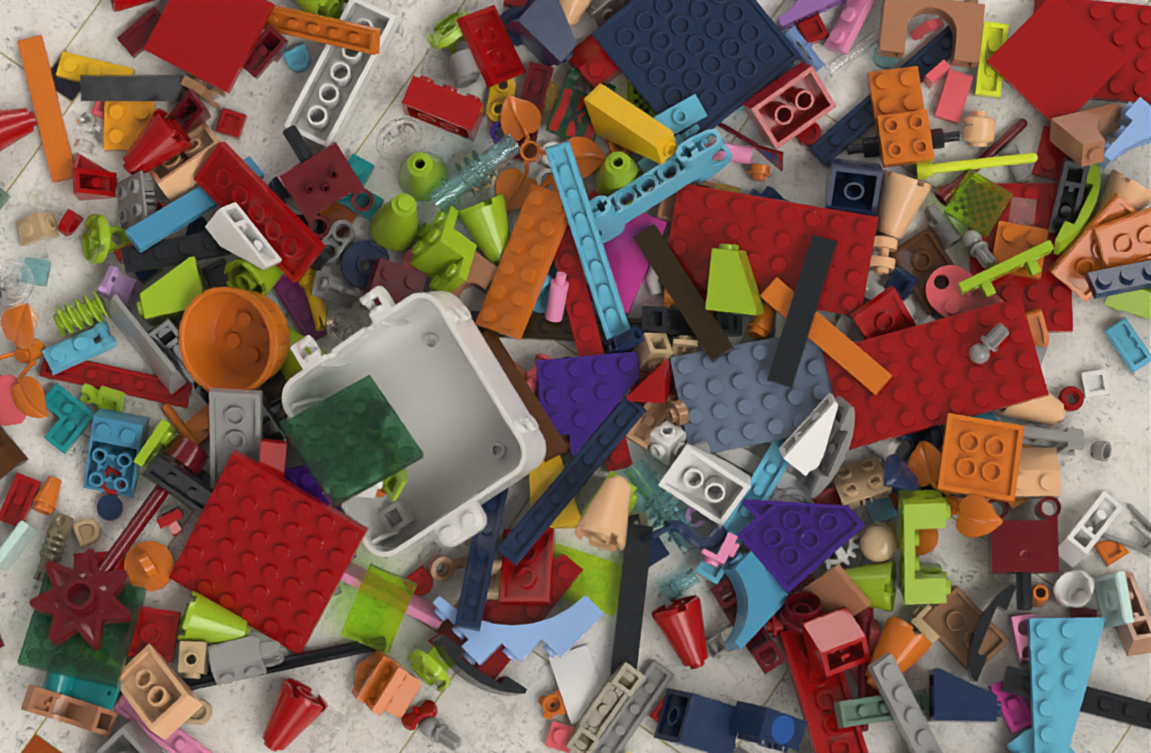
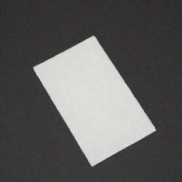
(576, 680)

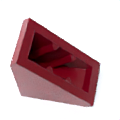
(189, 111)

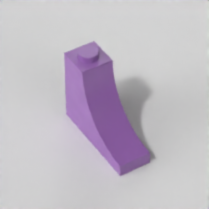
(804, 9)

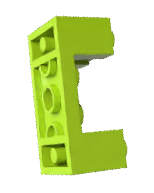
(920, 581)

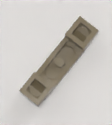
(603, 708)

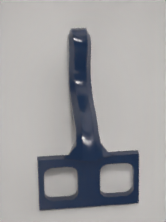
(713, 540)

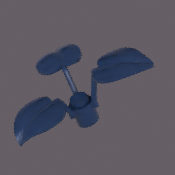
(896, 472)

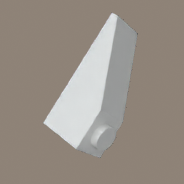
(240, 236)
(808, 442)
(1089, 529)

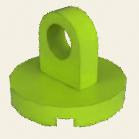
(447, 33)
(98, 240)
(430, 668)

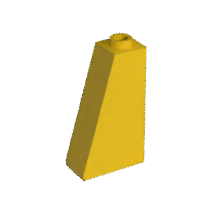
(629, 126)
(540, 480)

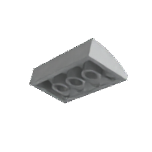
(145, 345)

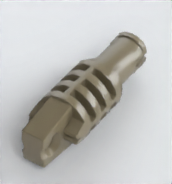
(54, 543)

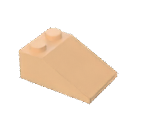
(158, 692)

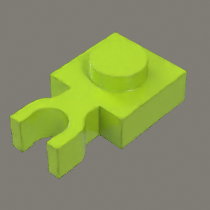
(104, 397)

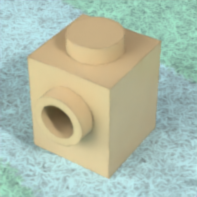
(653, 350)
(193, 659)

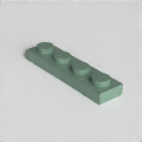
(872, 710)

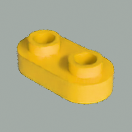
(497, 98)

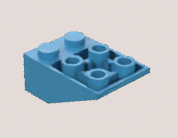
(115, 443)

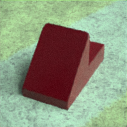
(266, 50)

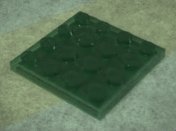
(351, 441)
(75, 656)

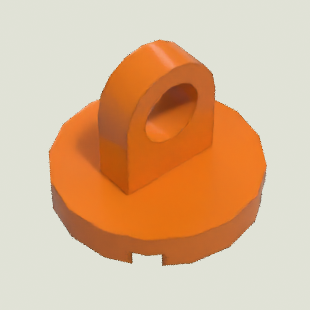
(149, 565)

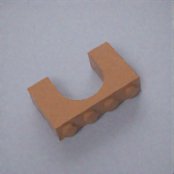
(962, 17)

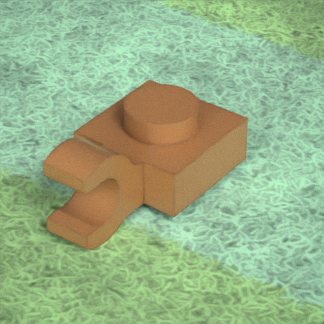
(202, 92)

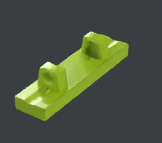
(984, 279)

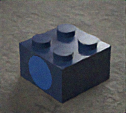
(767, 727)

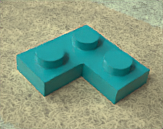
(363, 170)
(73, 418)

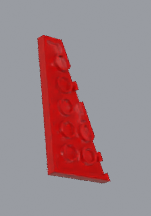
(564, 575)

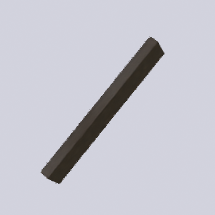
(683, 293)

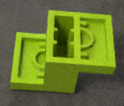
(443, 252)

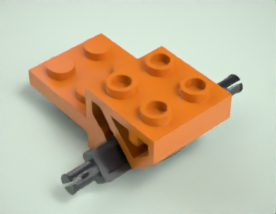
(900, 121)

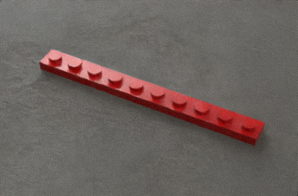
(584, 325)

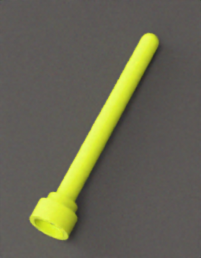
(927, 169)

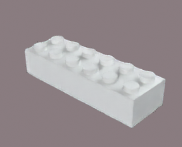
(339, 80)

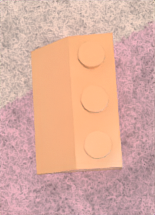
(177, 174)
(1038, 474)

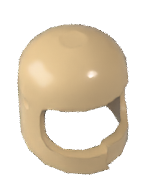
(877, 542)

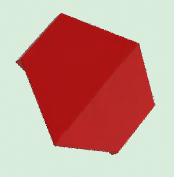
(92, 180)
(654, 386)

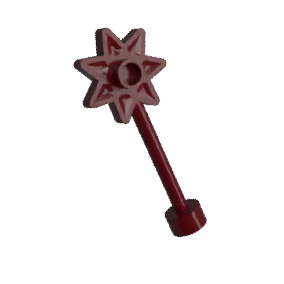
(87, 595)

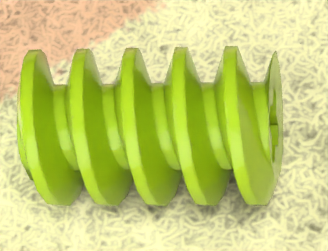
(79, 313)

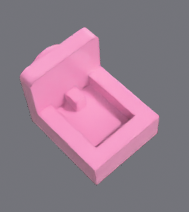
(727, 549)

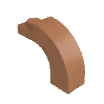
(69, 710)

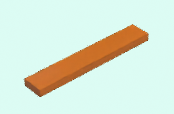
(325, 30)
(47, 108)
(832, 341)

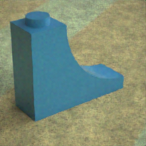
(757, 597)

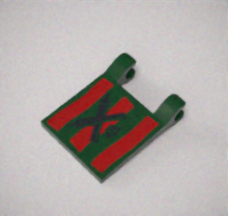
(570, 113)

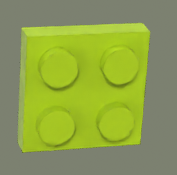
(157, 442)

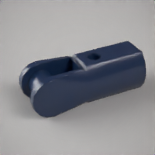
(624, 341)

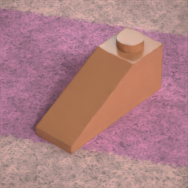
(1136, 635)

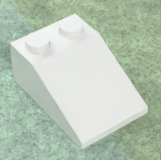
(706, 483)

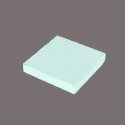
(15, 544)
(1113, 599)

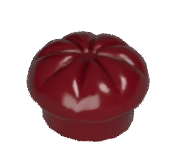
(799, 608)

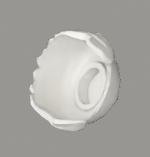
(1073, 588)

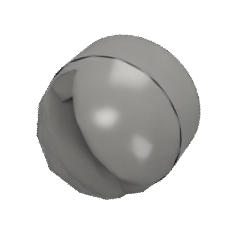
(1101, 450)

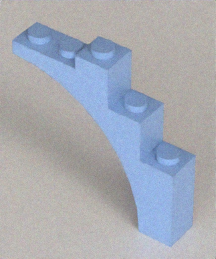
(1133, 133)
(558, 632)

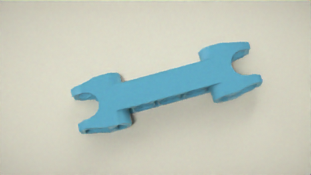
(690, 163)

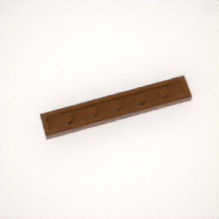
(554, 443)

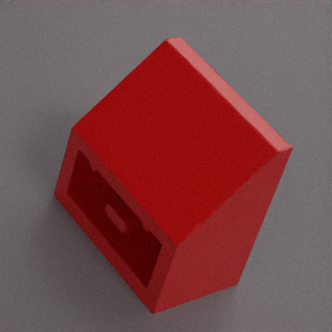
(834, 642)

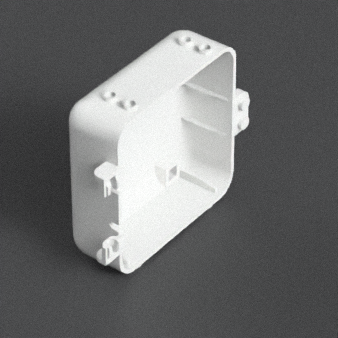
(451, 401)

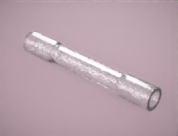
(842, 61)

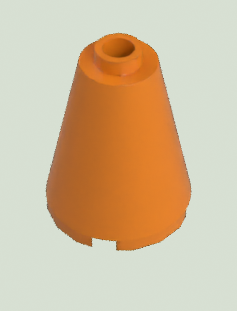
(902, 642)

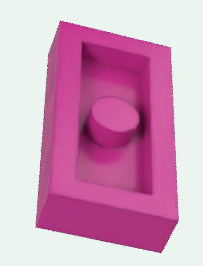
(1014, 709)

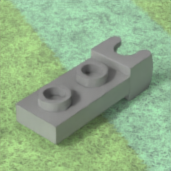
(1049, 437)

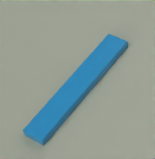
(175, 215)

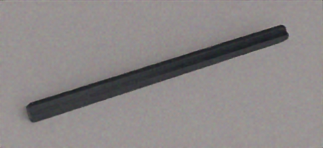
(295, 661)

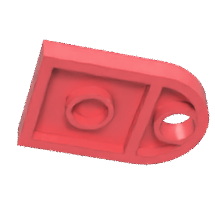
(947, 301)

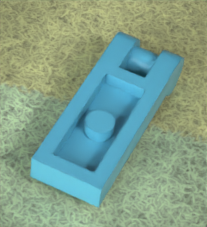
(79, 348)

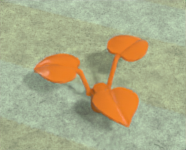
(524, 118)
(28, 393)
(974, 511)

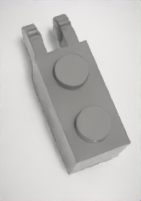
(243, 658)

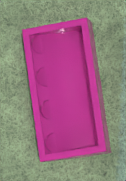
(628, 260)

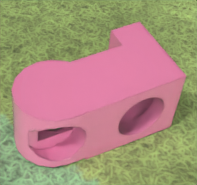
(1020, 635)

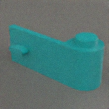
(87, 691)

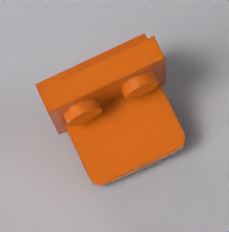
(384, 684)

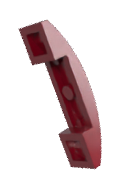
(761, 645)

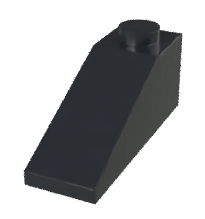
(1068, 193)

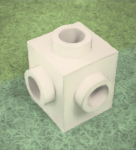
(667, 442)

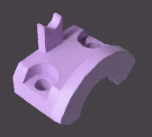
(120, 285)

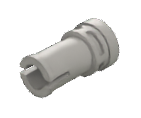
(1018, 171)

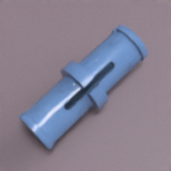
(793, 35)

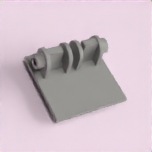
(132, 199)

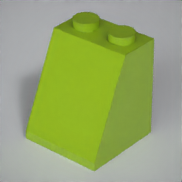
(732, 282)
(171, 293)

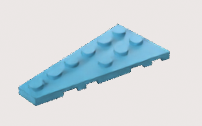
(1059, 673)

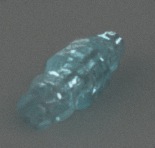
(474, 172)
(658, 502)

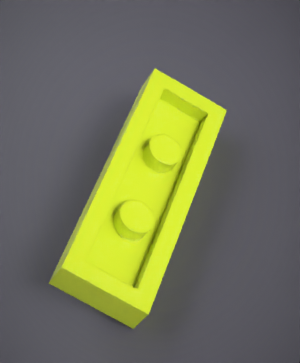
(987, 80)

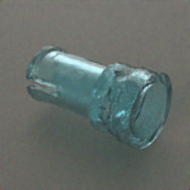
(675, 587)

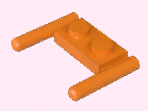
(196, 429)

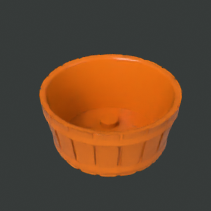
(233, 339)

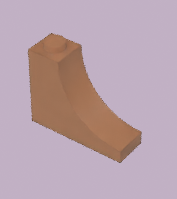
(1082, 133)

